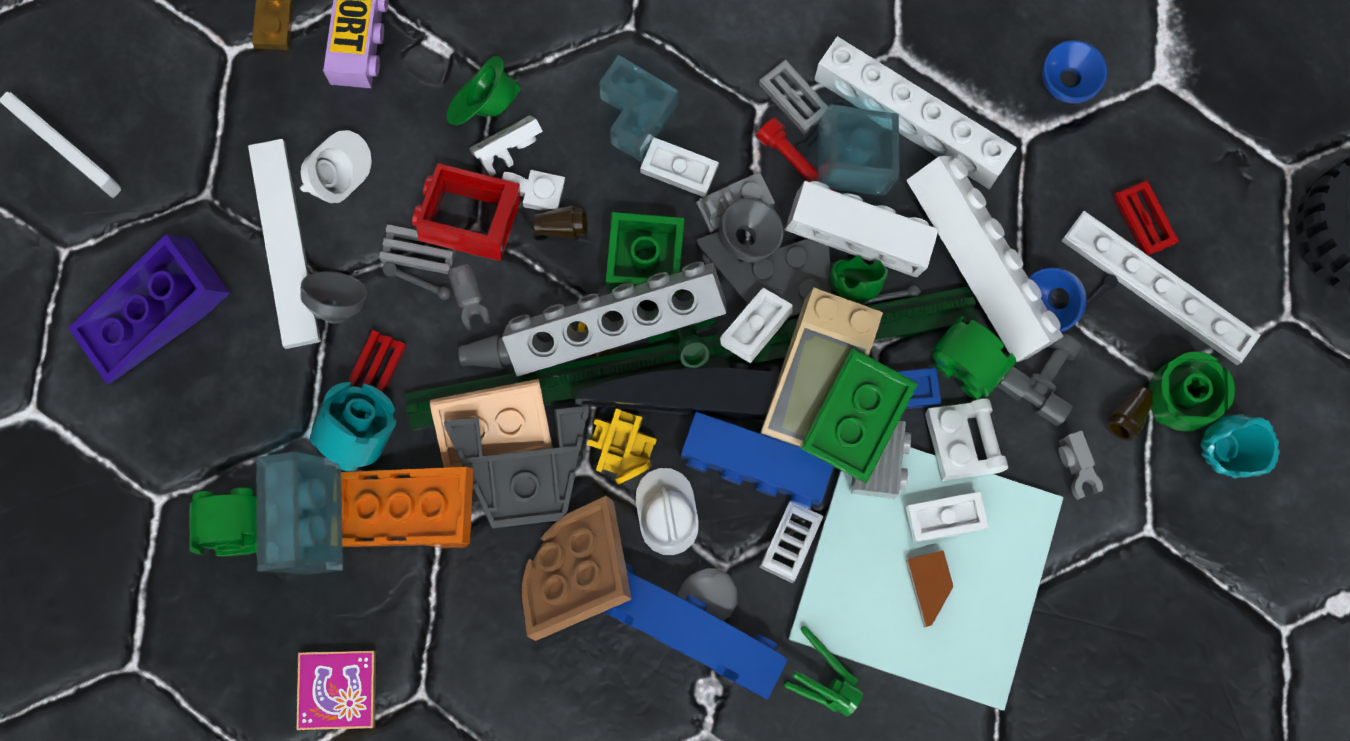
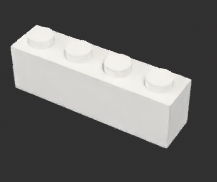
(861, 228)

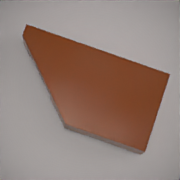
(930, 584)

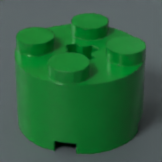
(972, 357)
(1195, 374)
(223, 522)

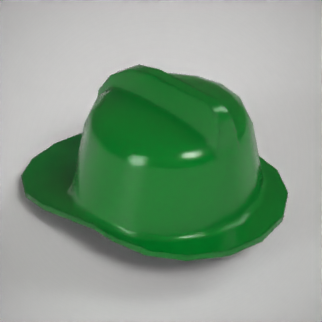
(484, 94)

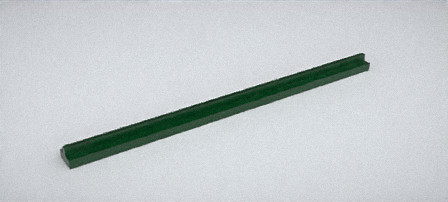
(562, 381)

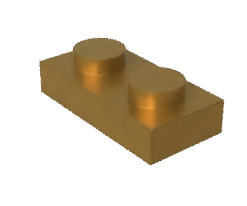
(272, 24)

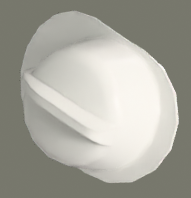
(336, 167)
(667, 511)

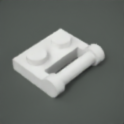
(955, 444)

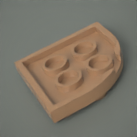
(575, 571)

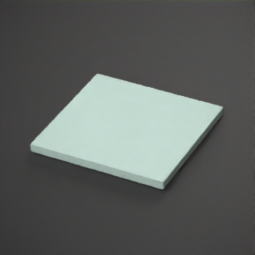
(864, 599)

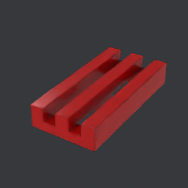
(1133, 223)
(386, 343)

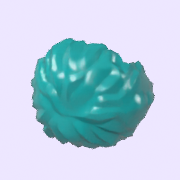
(1240, 446)

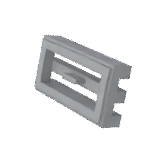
(812, 118)
(389, 243)

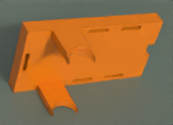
(424, 509)

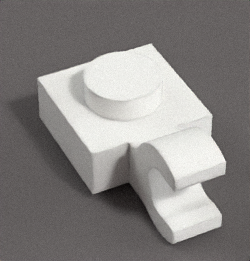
(540, 191)

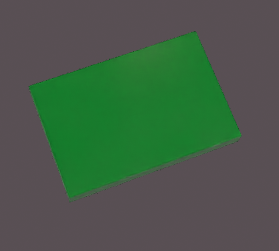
(858, 415)

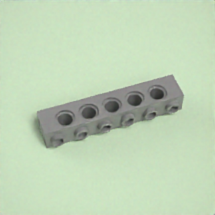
(531, 354)

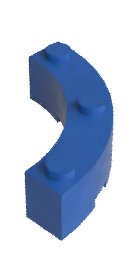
(700, 635)

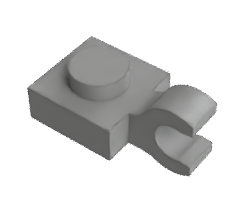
(1077, 456)

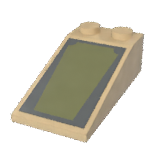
(818, 347)

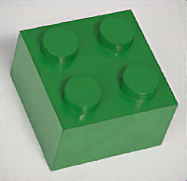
(643, 248)

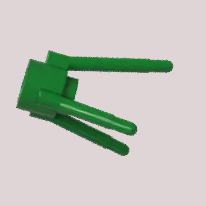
(839, 694)

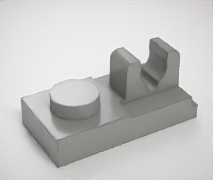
(714, 205)

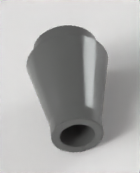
(485, 353)

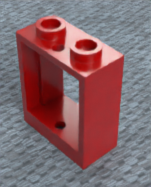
(474, 186)

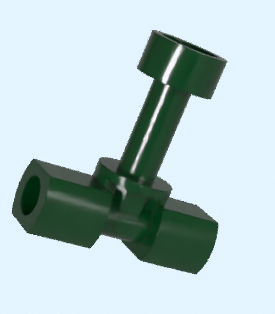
(691, 347)

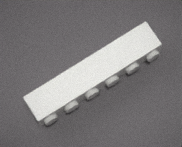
(985, 257)

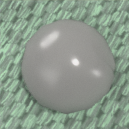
(714, 589)

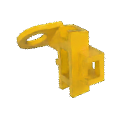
(626, 442)

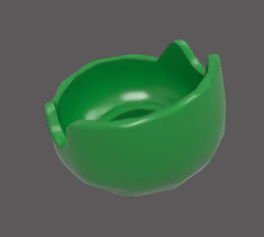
(857, 280)

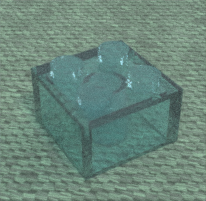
(858, 150)

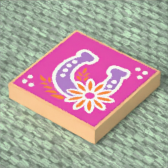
(336, 690)

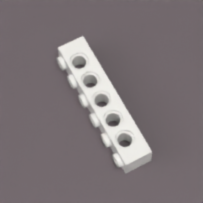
(921, 115)

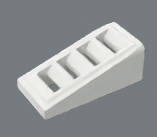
(780, 569)

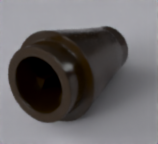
(562, 223)
(1130, 415)

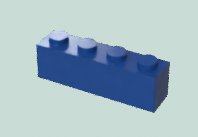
(755, 459)

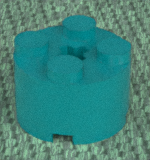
(353, 425)

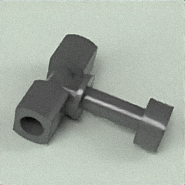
(1039, 387)

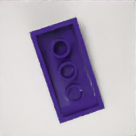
(148, 306)

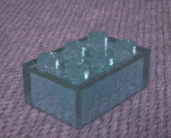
(298, 514)

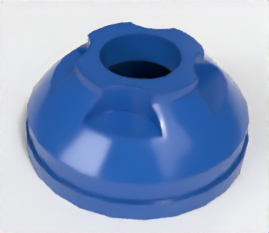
(1077, 58)
(1052, 278)

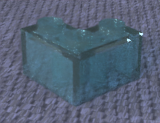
(644, 105)

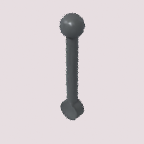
(391, 270)
(912, 291)

